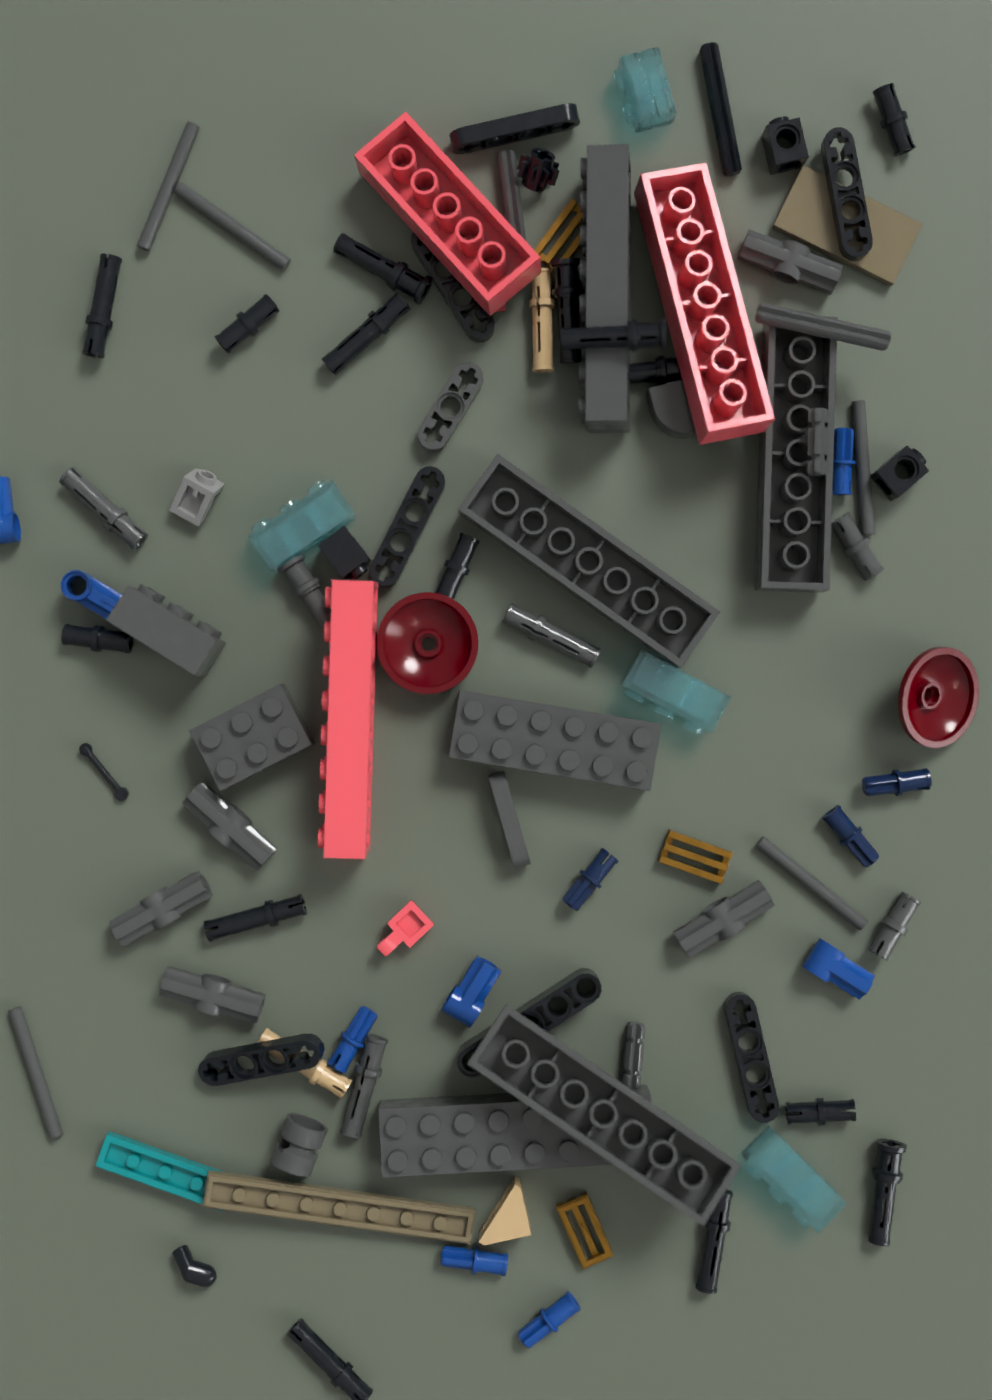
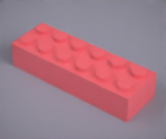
(448, 213)

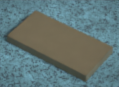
(810, 220)

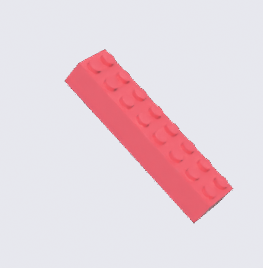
(703, 304)
(350, 719)

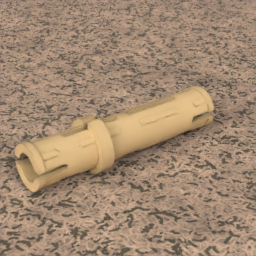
(542, 322)
(320, 1074)

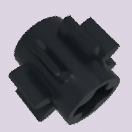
(538, 169)

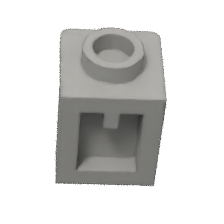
(196, 495)

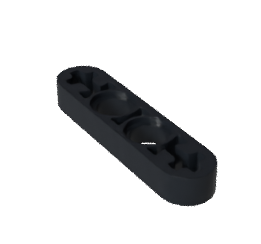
(514, 128)
(851, 194)
(447, 287)
(412, 529)
(750, 1057)
(262, 1063)

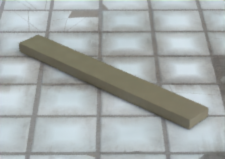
(339, 1207)

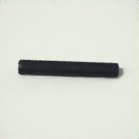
(720, 109)

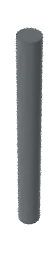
(168, 186)
(232, 226)
(863, 467)
(811, 883)
(35, 1072)

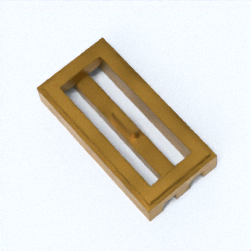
(545, 259)
(721, 866)
(573, 1204)

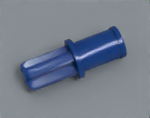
(843, 461)
(353, 1039)
(474, 1260)
(549, 1320)

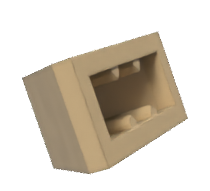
(508, 1218)

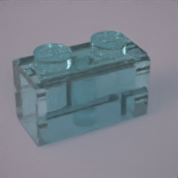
(645, 90)

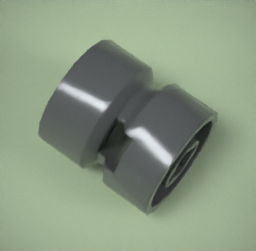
(296, 1151)

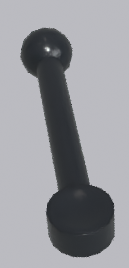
(121, 793)

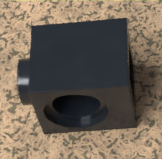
(782, 159)
(887, 479)
(345, 554)

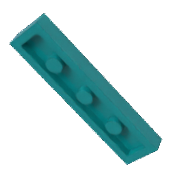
(154, 1167)

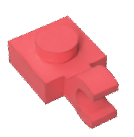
(407, 926)

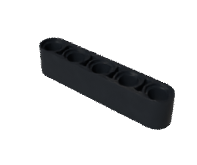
(539, 1008)

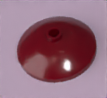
(420, 618)
(938, 697)

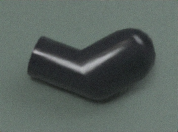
(192, 1270)

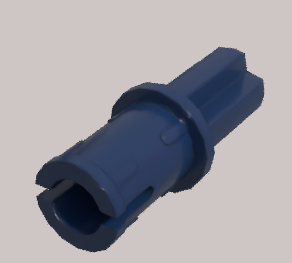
(897, 782)
(851, 836)
(589, 880)

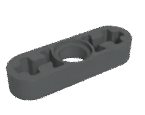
(470, 390)
(509, 819)

